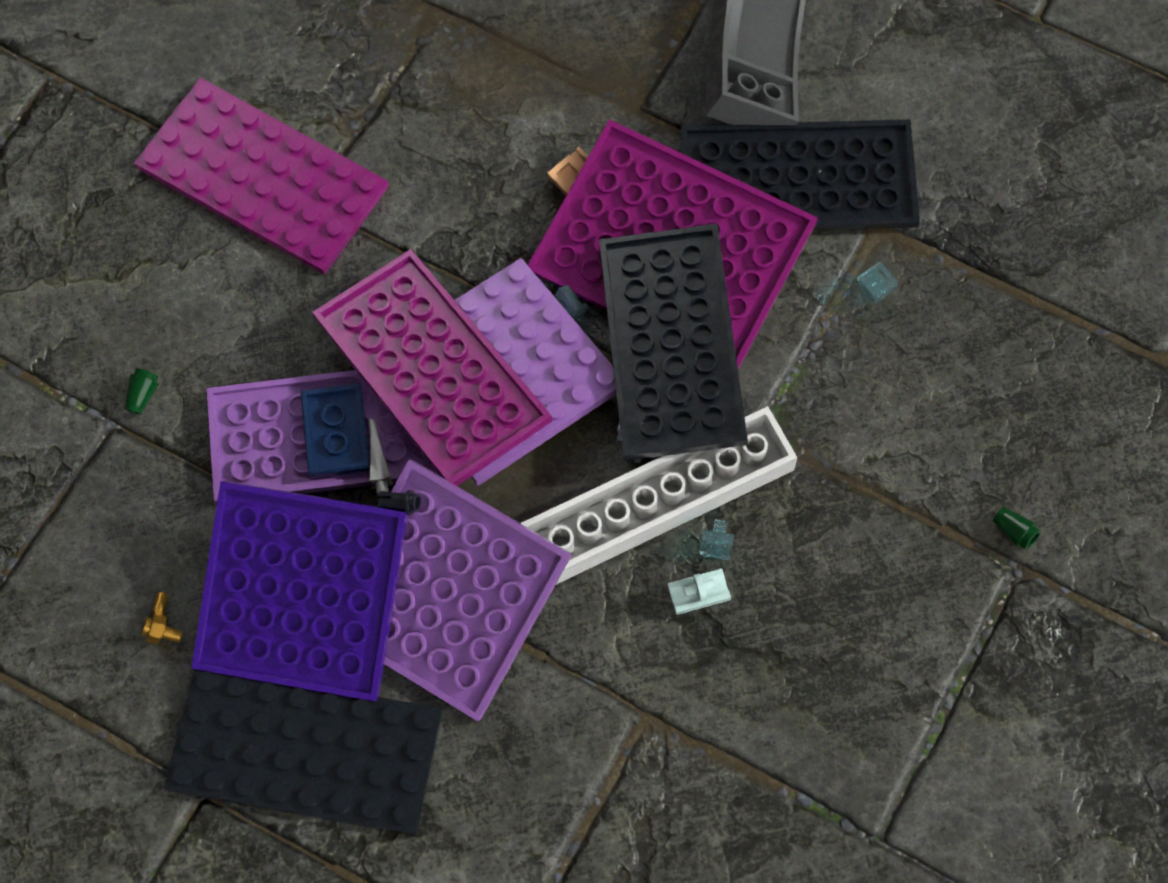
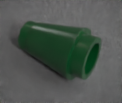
(140, 390)
(1017, 528)

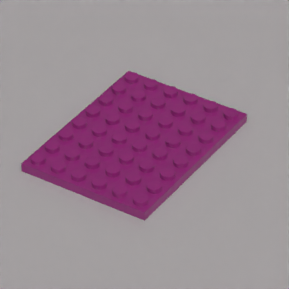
(645, 188)

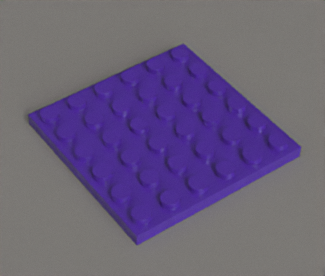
(299, 590)

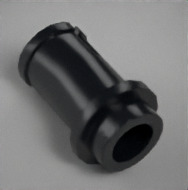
(406, 502)

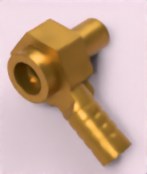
(155, 627)

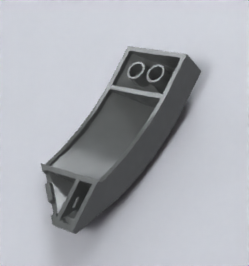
(754, 62)

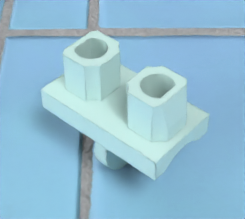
(699, 591)

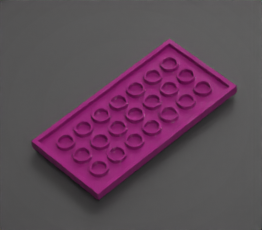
(262, 175)
(432, 368)

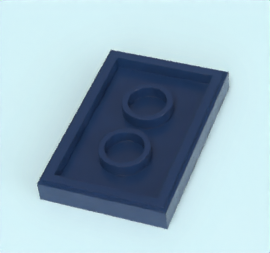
(335, 430)

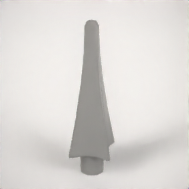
(379, 471)

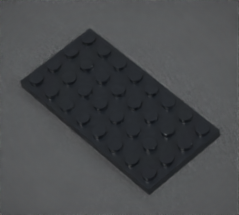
(831, 169)
(672, 343)
(305, 752)

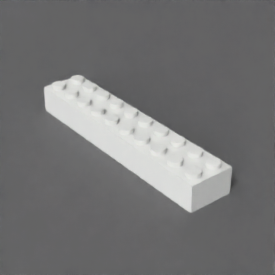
(663, 495)

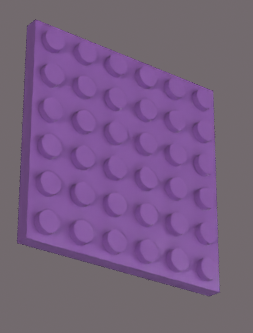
(542, 349)
(465, 592)

